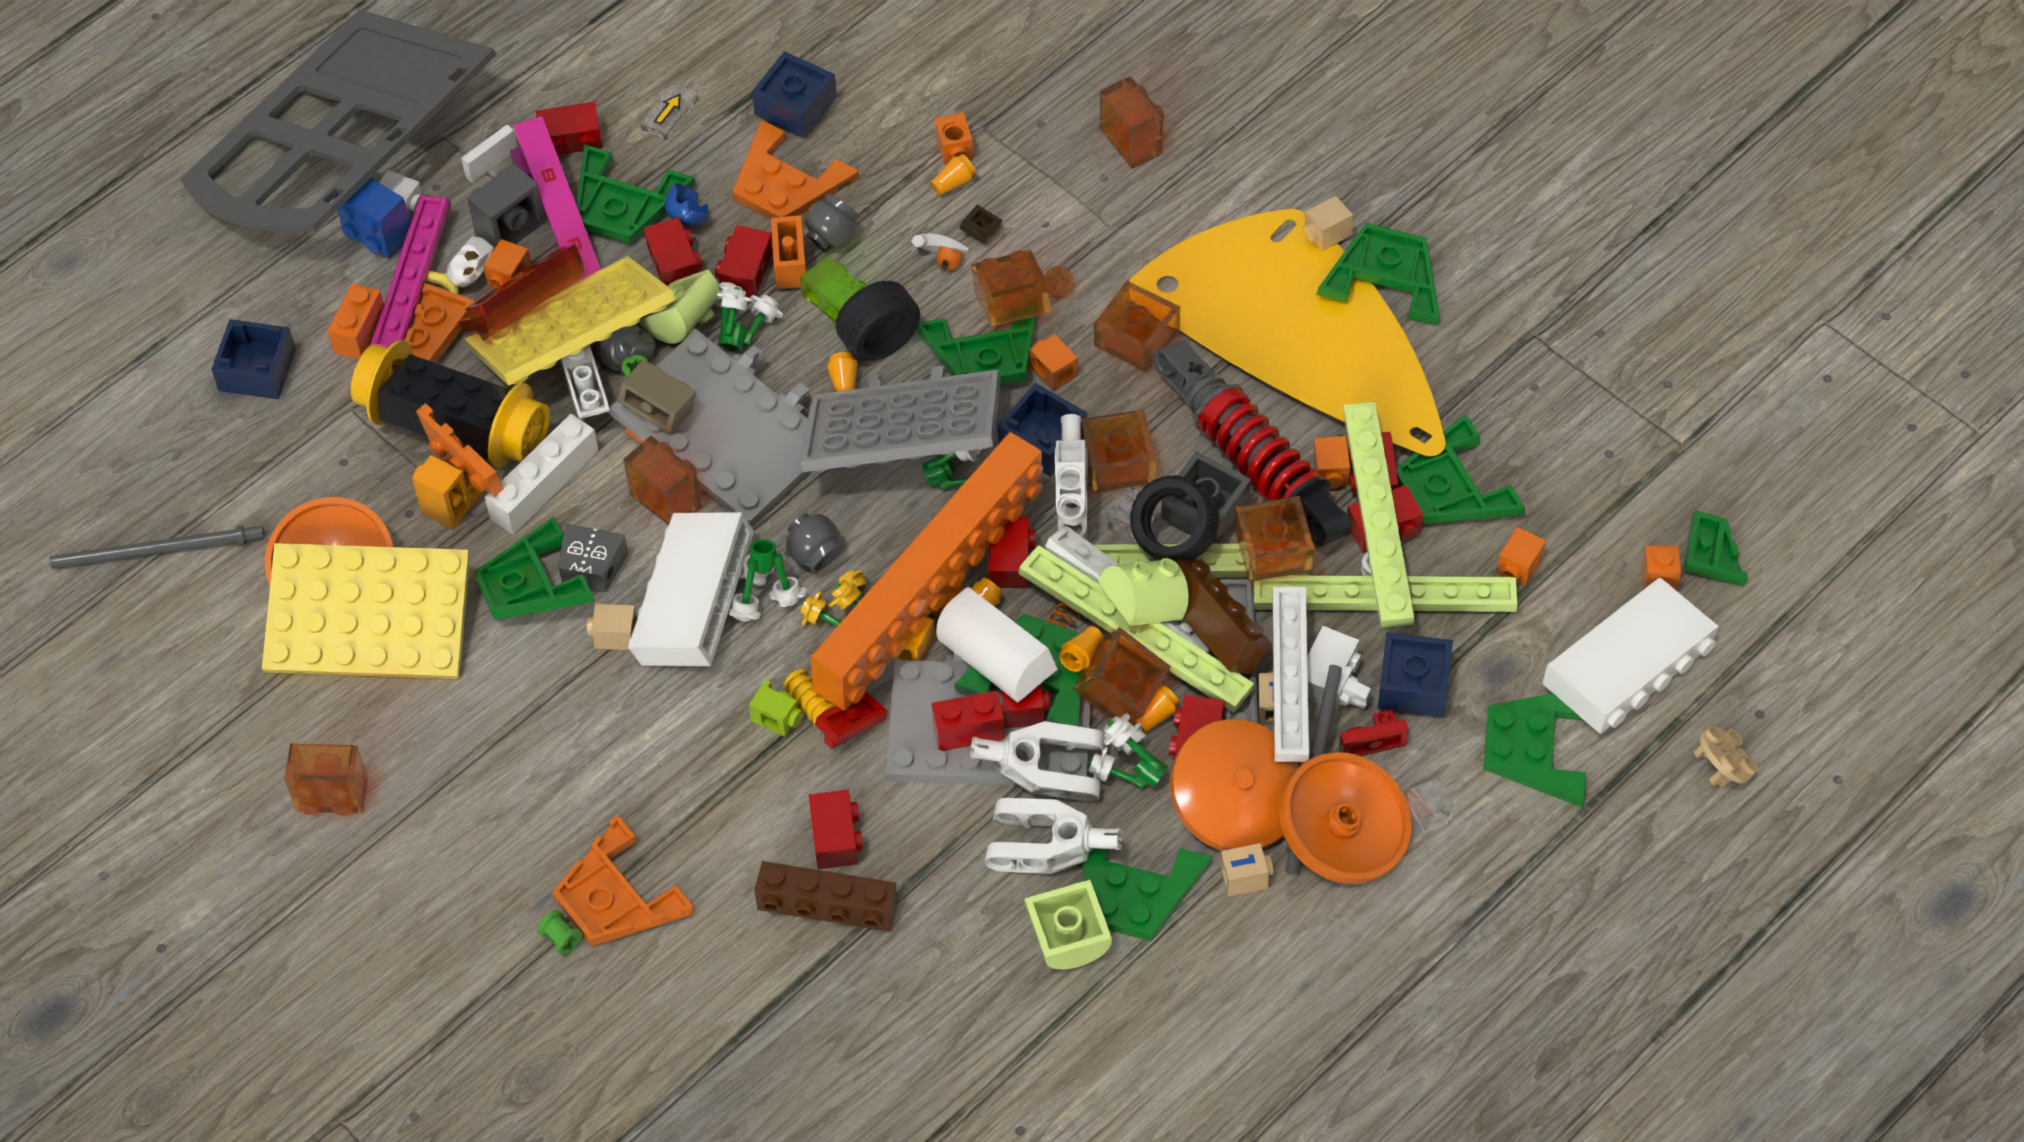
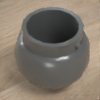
(830, 222)
(814, 541)

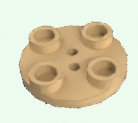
(1726, 754)

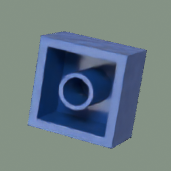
(375, 218)

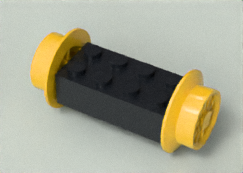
(483, 415)

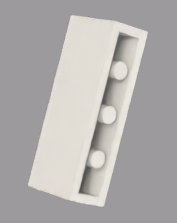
(994, 644)

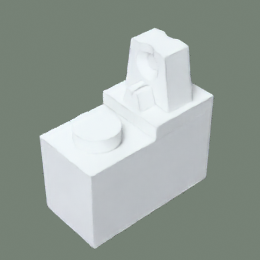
(1341, 650)

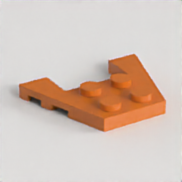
(779, 188)
(604, 902)

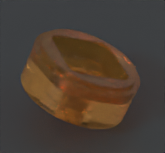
(1059, 282)

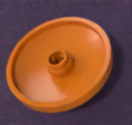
(329, 523)
(1230, 785)
(1345, 818)

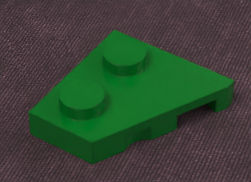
(1712, 550)

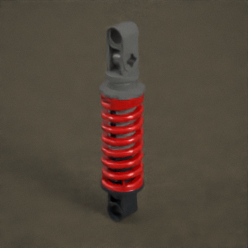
(1250, 442)

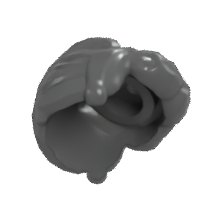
(624, 344)

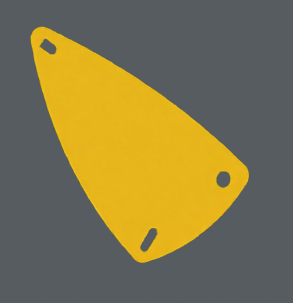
(1262, 313)

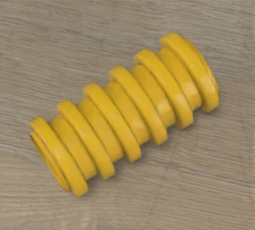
(800, 686)

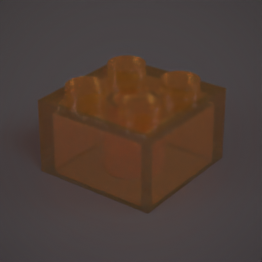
(1131, 122)
(1011, 287)
(1136, 325)
(1118, 450)
(662, 480)
(1274, 539)
(1122, 676)
(326, 778)

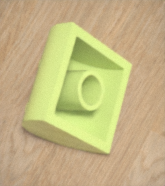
(692, 305)
(1147, 591)
(1069, 925)

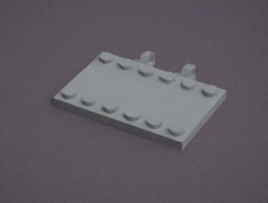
(901, 420)
(738, 430)
(913, 743)

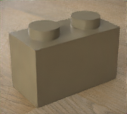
(656, 396)

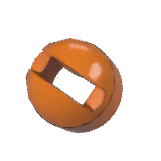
(949, 256)

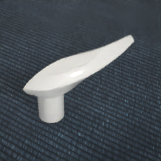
(932, 242)

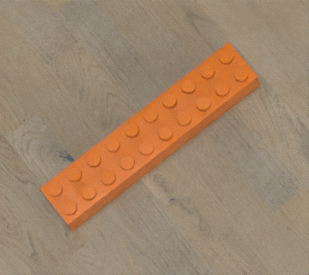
(927, 572)

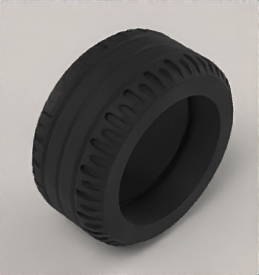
(877, 320)
(1147, 501)

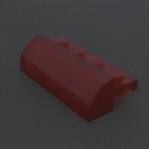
(524, 292)

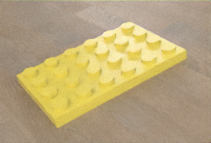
(572, 320)
(366, 611)

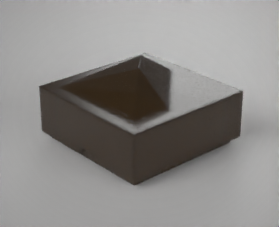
(980, 224)

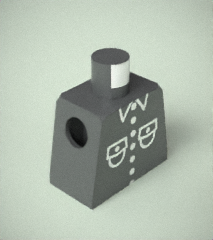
(593, 554)

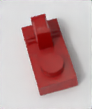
(858, 717)
(1384, 735)

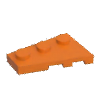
(436, 322)
(447, 445)

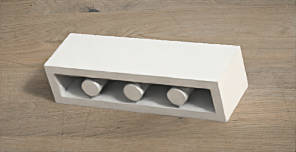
(542, 473)

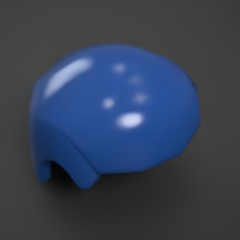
(682, 203)

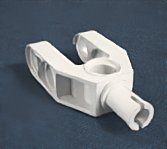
(1071, 475)
(1027, 772)
(1061, 851)

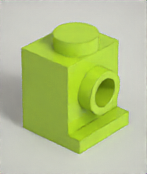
(775, 710)

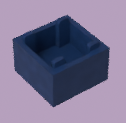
(794, 94)
(253, 359)
(1038, 422)
(1415, 674)

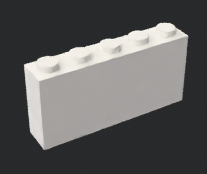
(691, 589)
(1630, 656)

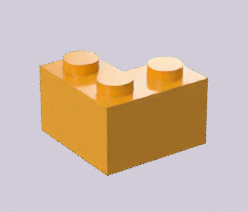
(443, 491)

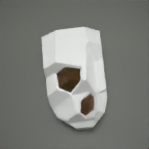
(469, 262)

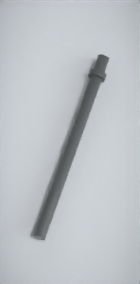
(238, 535)
(1320, 739)

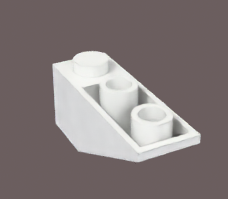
(584, 384)

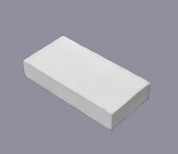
(489, 153)

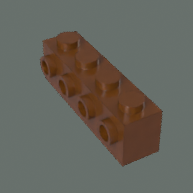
(1222, 620)
(826, 896)

